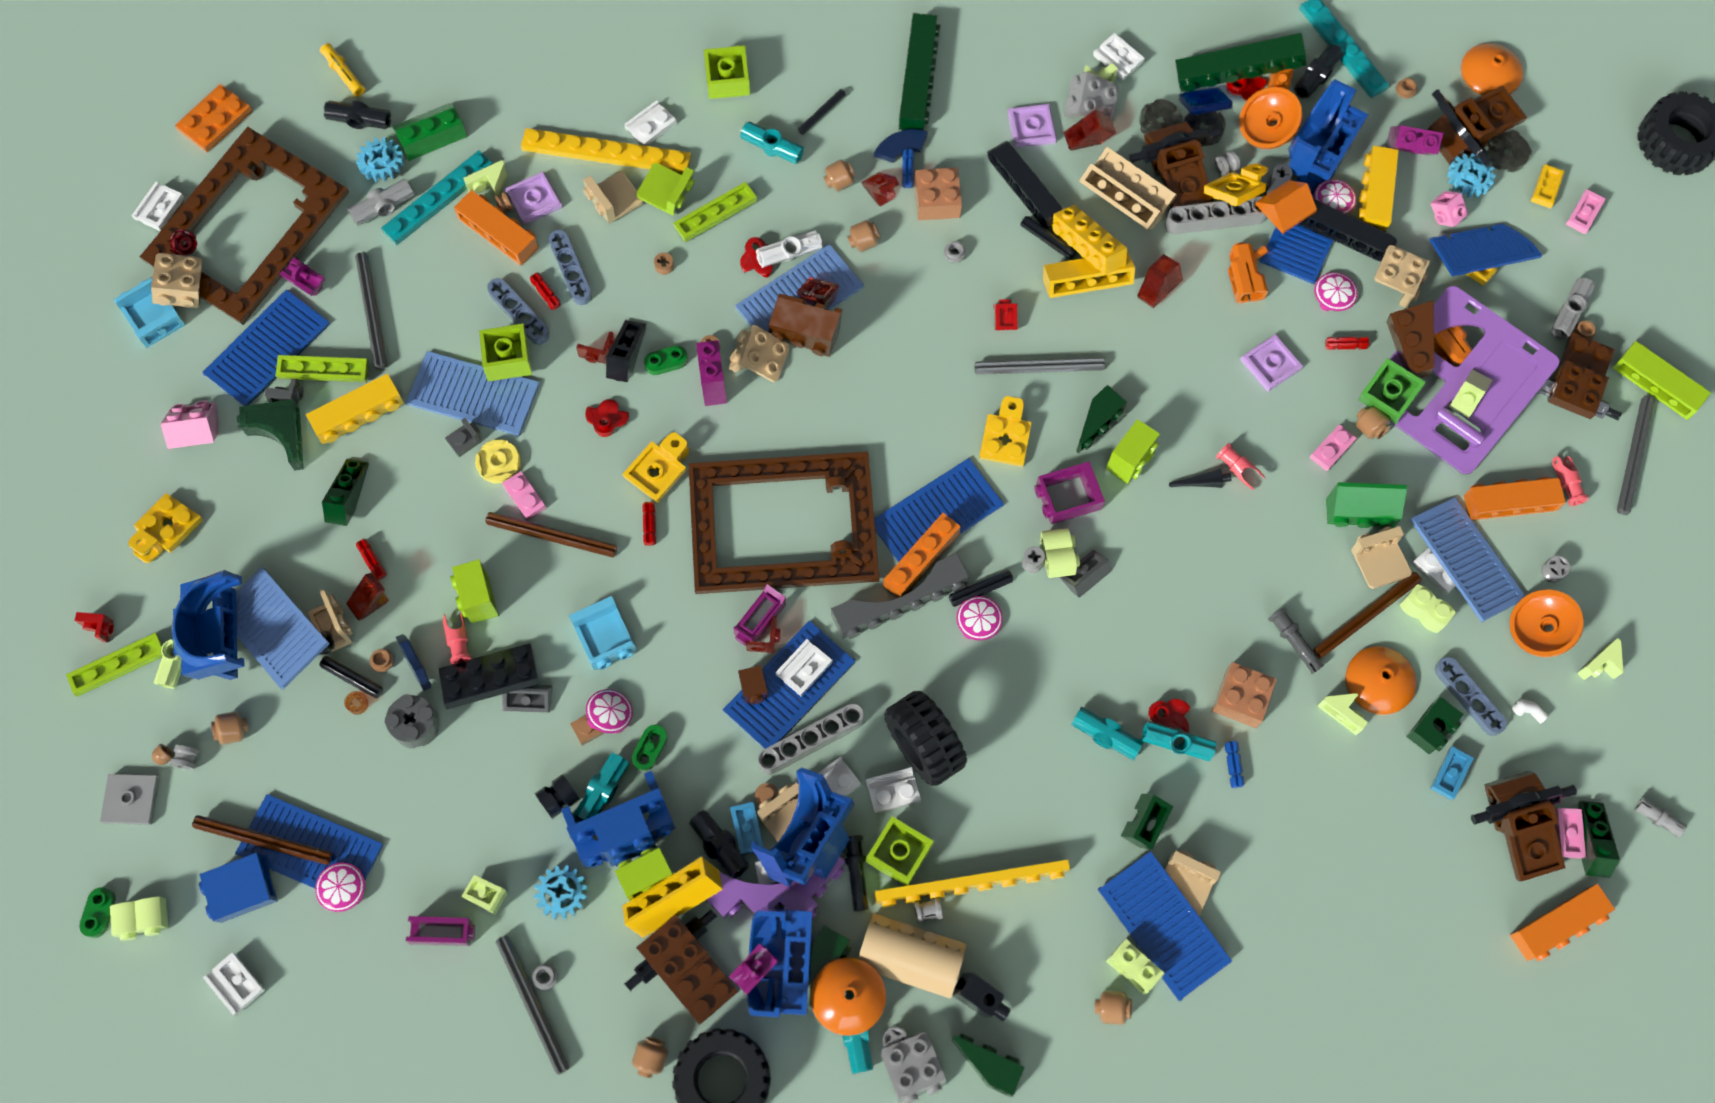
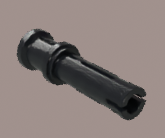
(855, 861)

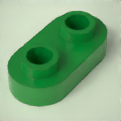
(666, 360)
(648, 748)
(98, 912)

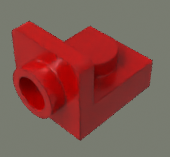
(1005, 315)
(96, 623)

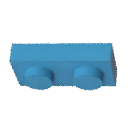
(1451, 773)
(746, 827)

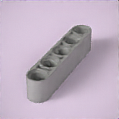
(1208, 219)
(817, 729)

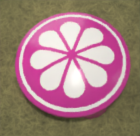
(1336, 195)
(1335, 292)
(979, 618)
(609, 711)
(340, 887)

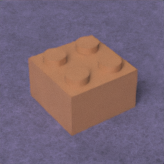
(937, 194)
(1244, 695)

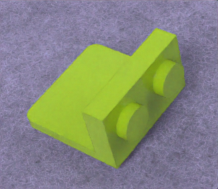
(666, 188)

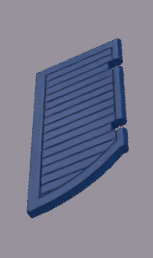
(1483, 249)

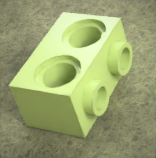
(1135, 967)

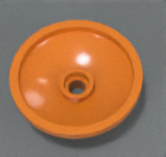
(1490, 67)
(1264, 108)
(1543, 609)
(1374, 691)
(845, 1015)

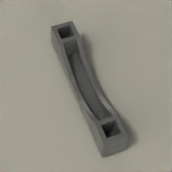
(857, 615)

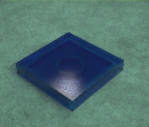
(1205, 101)

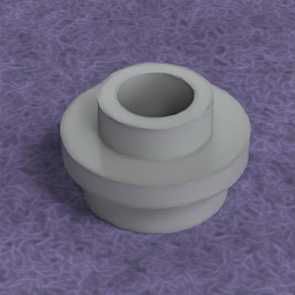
(954, 247)
(536, 977)

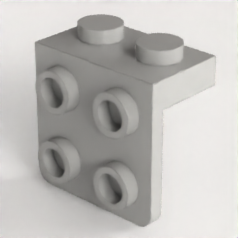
(1090, 93)
(913, 1068)

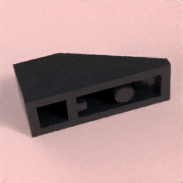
(624, 351)

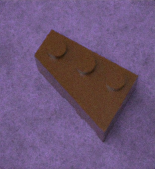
(1414, 337)

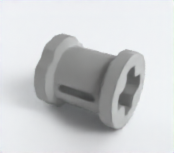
(1038, 555)
(928, 910)

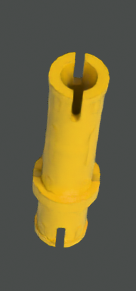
(330, 54)

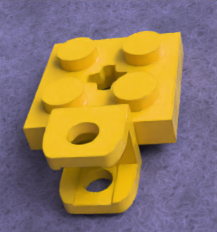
(1237, 187)
(1008, 424)
(667, 458)
(155, 536)

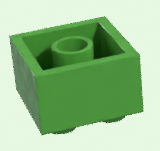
(1392, 390)

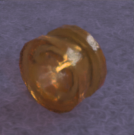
(354, 710)

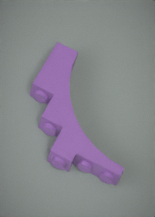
(757, 896)

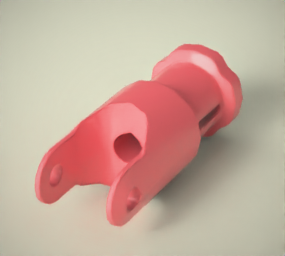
(1237, 463)
(1570, 480)
(457, 641)

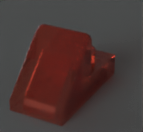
(881, 187)
(818, 291)
(367, 597)

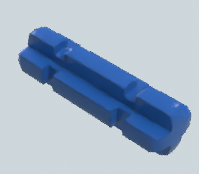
(908, 168)
(1234, 764)

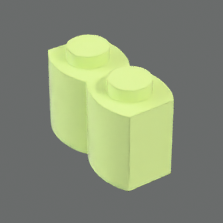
(1059, 552)
(1431, 612)
(139, 917)

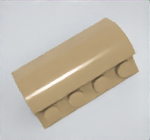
(1128, 188)
(912, 955)

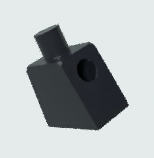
(971, 992)

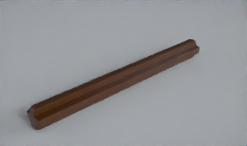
(551, 534)
(1367, 615)
(263, 840)

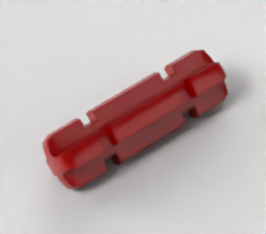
(545, 291)
(1347, 343)
(649, 523)
(371, 559)

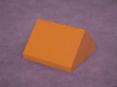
(1288, 205)

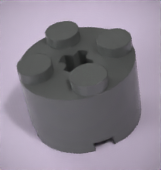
(412, 708)

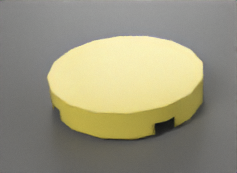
(498, 461)

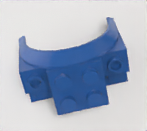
(1326, 133)
(207, 637)
(622, 829)
(813, 836)
(790, 940)

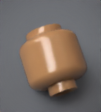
(839, 175)
(863, 235)
(1373, 422)
(229, 727)
(1114, 1007)
(650, 1057)

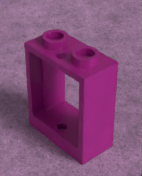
(1414, 140)
(711, 373)
(1089, 483)

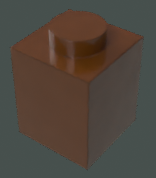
(753, 685)

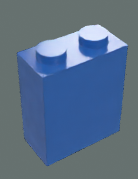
(237, 888)

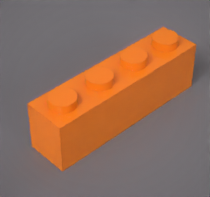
(496, 227)
(1514, 498)
(922, 556)
(1563, 922)

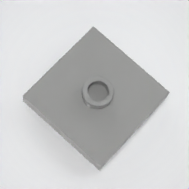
(129, 799)

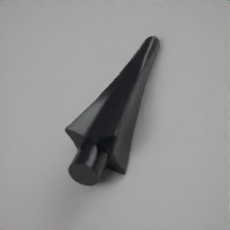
(1210, 479)

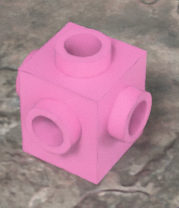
(1449, 208)

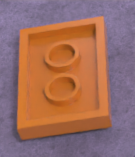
(213, 118)

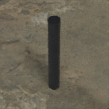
(821, 111)

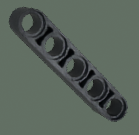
(1024, 183)
(1349, 231)

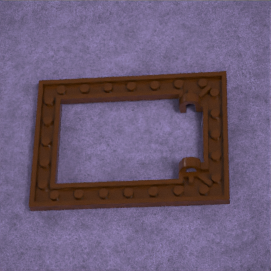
(251, 149)
(839, 470)

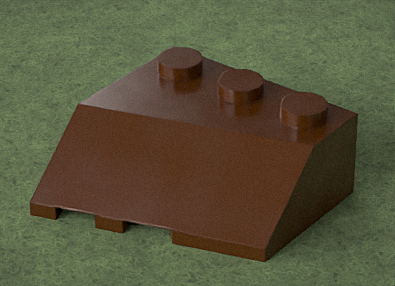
(805, 324)

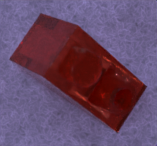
(1090, 131)
(1160, 280)

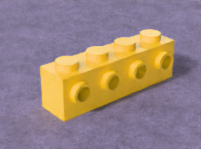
(1378, 187)
(1089, 239)
(1081, 276)
(354, 409)
(672, 896)

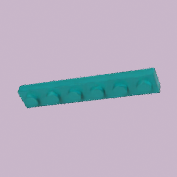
(1353, 58)
(434, 199)

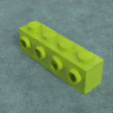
(1661, 380)

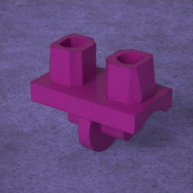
(303, 277)
(754, 968)

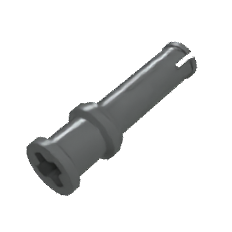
(1290, 631)

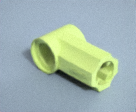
(169, 668)

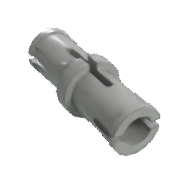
(1660, 817)

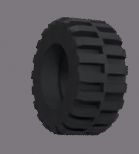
(1666, 148)
(925, 738)
(721, 1043)

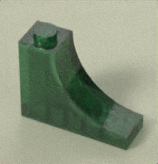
(278, 422)

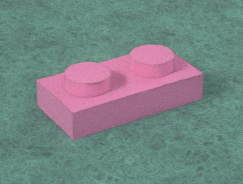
(1585, 211)
(1333, 447)
(524, 495)
(1571, 833)

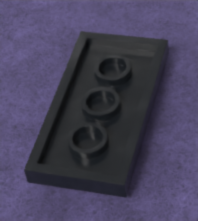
(488, 676)

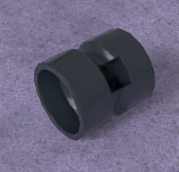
(557, 796)

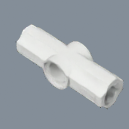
(777, 252)

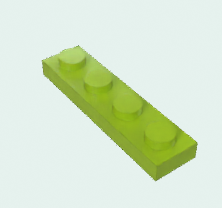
(715, 212)
(322, 368)
(115, 665)

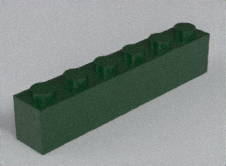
(1241, 62)
(918, 71)

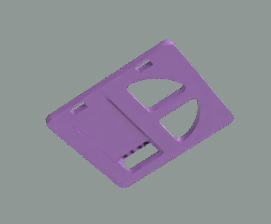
(1499, 356)

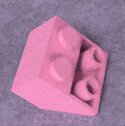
(190, 424)

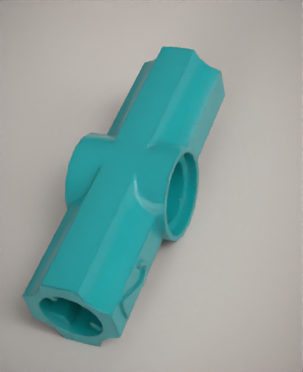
(762, 137)
(1107, 733)
(1192, 745)
(602, 787)
(858, 1049)

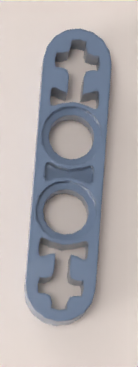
(569, 267)
(519, 310)
(1473, 693)

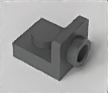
(280, 394)
(464, 438)

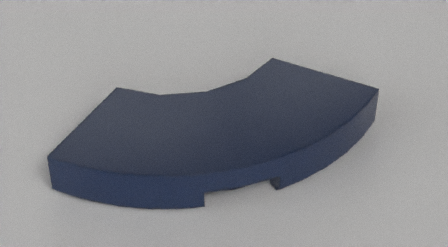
(893, 145)
(413, 662)

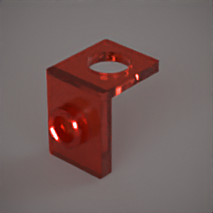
(596, 355)
(763, 646)

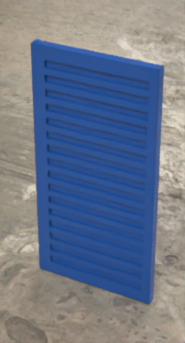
(1299, 249)
(252, 357)
(957, 493)
(784, 708)
(298, 825)
(1164, 925)

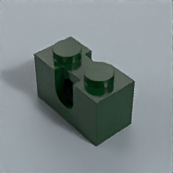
(1424, 732)
(1148, 808)

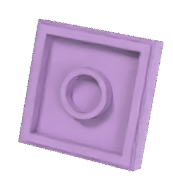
(1031, 125)
(533, 198)
(1271, 363)

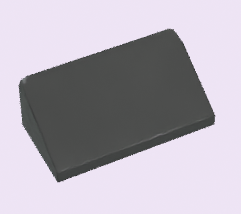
(1091, 571)
(529, 699)

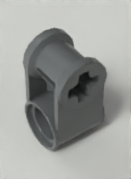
(1280, 175)

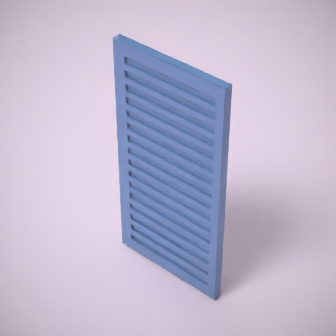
(821, 265)
(463, 392)
(1468, 559)
(275, 629)

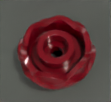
(189, 245)

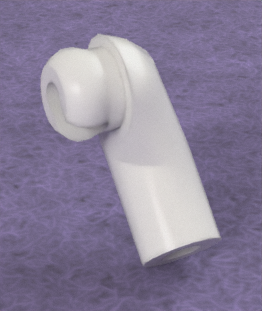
(1530, 707)

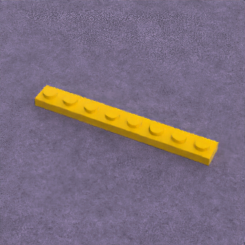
(603, 150)
(981, 881)

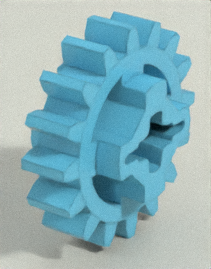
(380, 159)
(1470, 176)
(563, 881)

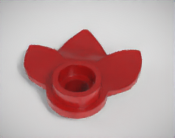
(1246, 87)
(749, 261)
(606, 417)
(1173, 713)

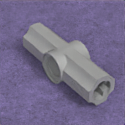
(380, 202)
(1569, 316)

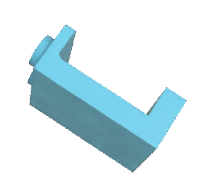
(148, 320)
(603, 633)

